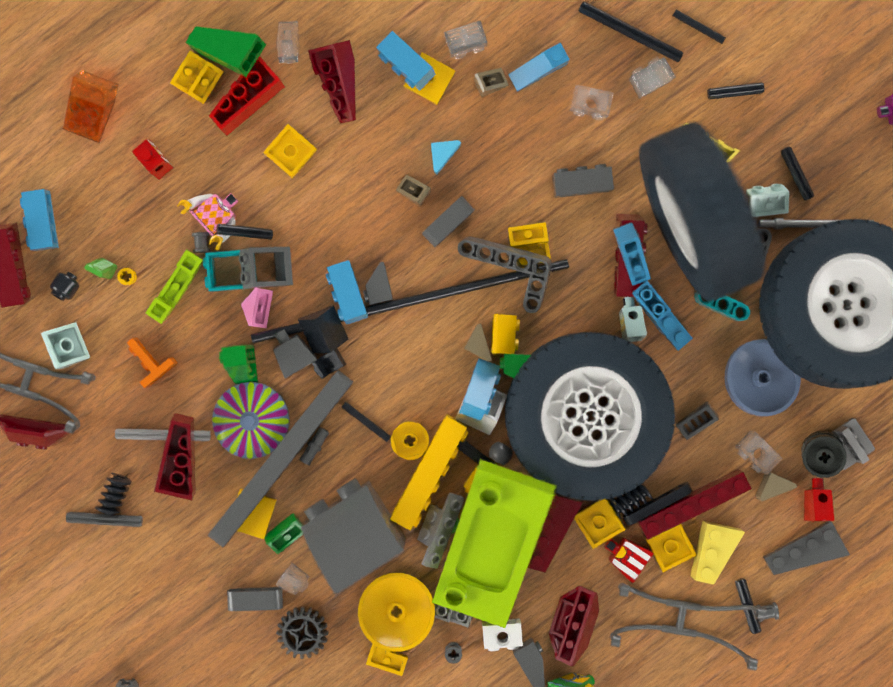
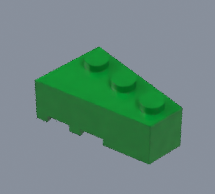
(240, 363)

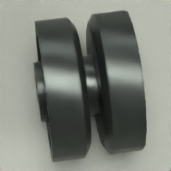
(826, 465)

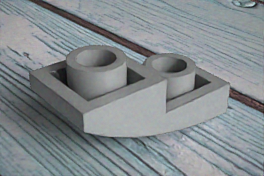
(450, 615)

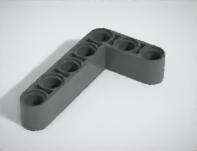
(513, 263)

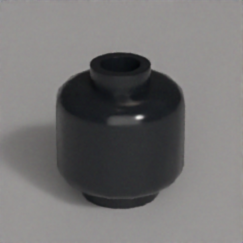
(64, 286)

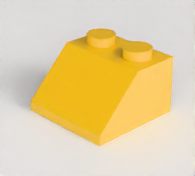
(504, 334)

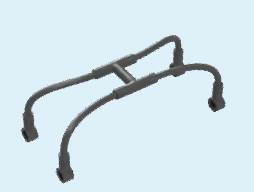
(85, 378)
(760, 613)

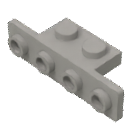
(438, 528)

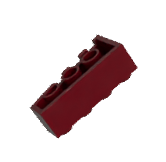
(12, 270)
(622, 283)
(177, 465)
(554, 529)

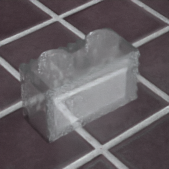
(465, 39)
(652, 77)

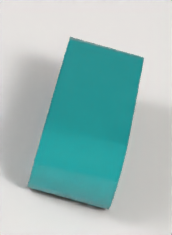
(730, 309)

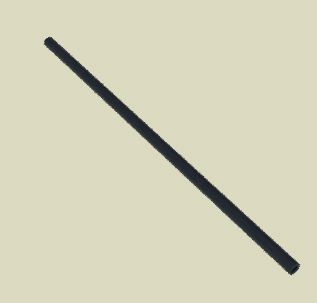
(424, 297)

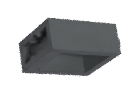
(282, 267)

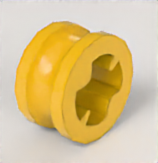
(124, 281)

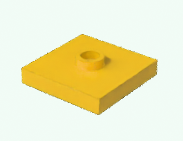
(438, 84)
(290, 151)
(599, 522)
(671, 548)

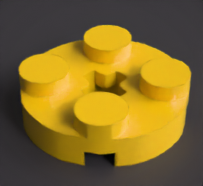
(404, 449)

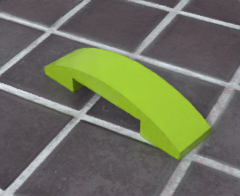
(175, 287)

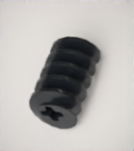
(115, 493)
(629, 499)

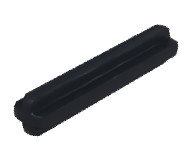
(737, 90)
(797, 173)
(243, 231)
(473, 453)
(746, 599)

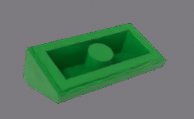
(284, 534)

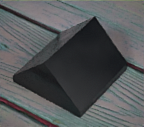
(323, 330)

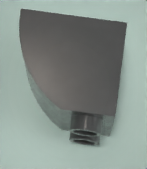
(351, 535)

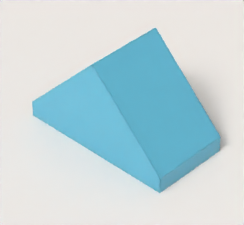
(442, 153)

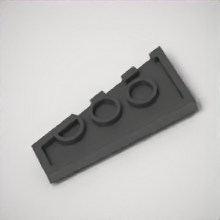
(809, 549)

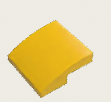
(196, 77)
(530, 238)
(259, 519)

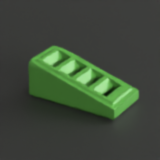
(102, 268)

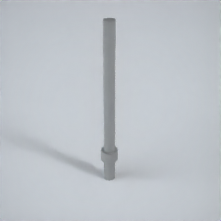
(779, 223)

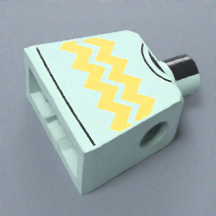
(632, 329)

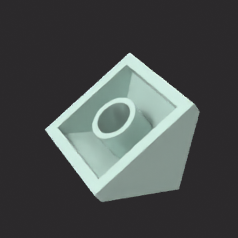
(65, 345)

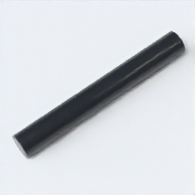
(699, 26)
(365, 421)

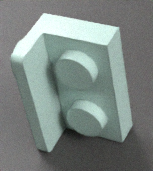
(768, 200)

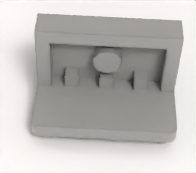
(855, 442)

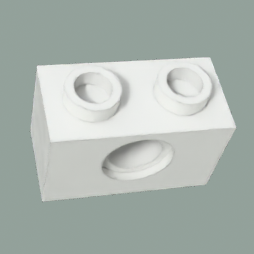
(512, 641)

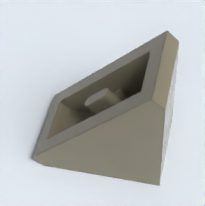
(490, 81)
(413, 190)
(477, 343)
(772, 486)

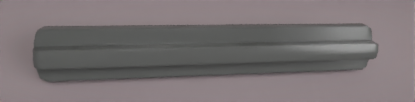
(104, 519)

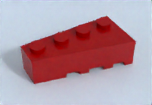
(246, 97)

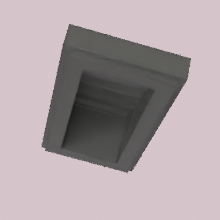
(701, 426)

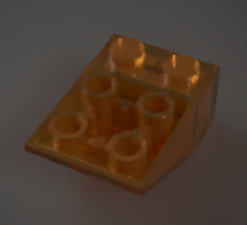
(89, 105)

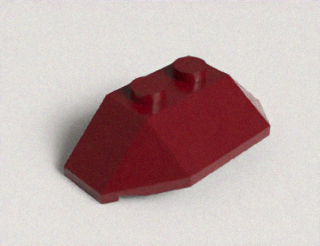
(32, 431)
(573, 624)

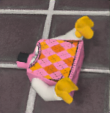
(211, 211)

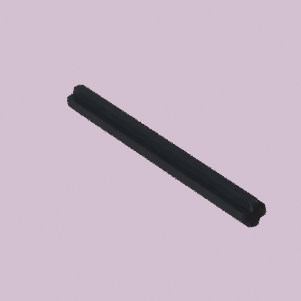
(630, 31)

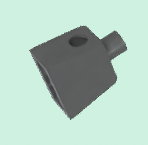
(292, 353)

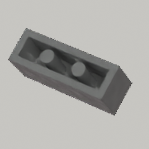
(583, 181)

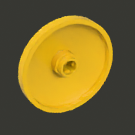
(396, 612)

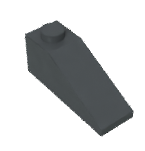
(531, 662)

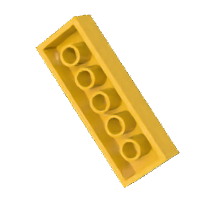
(427, 474)

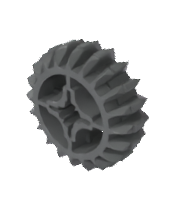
(309, 634)

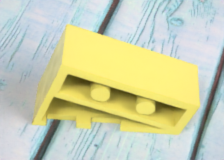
(713, 550)

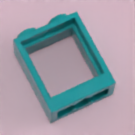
(210, 280)

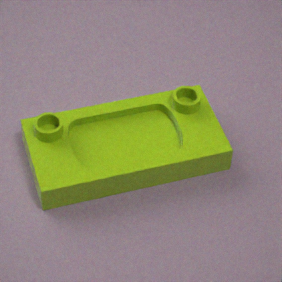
(493, 543)

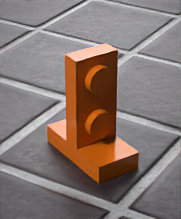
(149, 362)

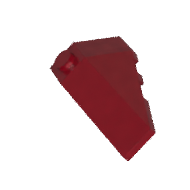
(337, 71)

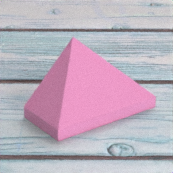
(257, 307)

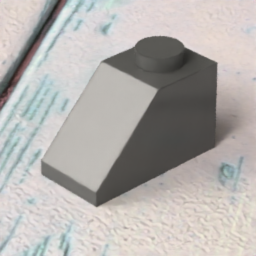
(378, 286)

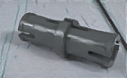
(314, 446)

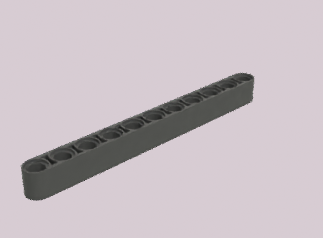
(280, 458)

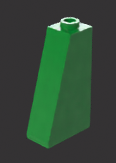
(228, 48)

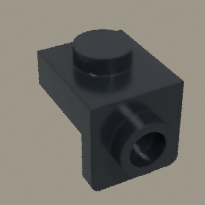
(328, 363)

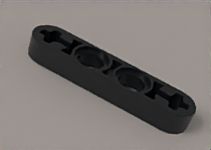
(657, 503)

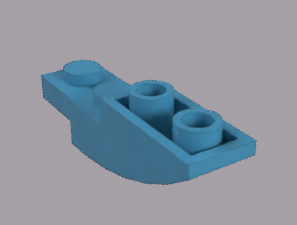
(661, 315)

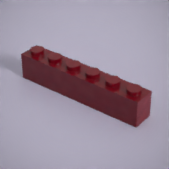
(695, 503)

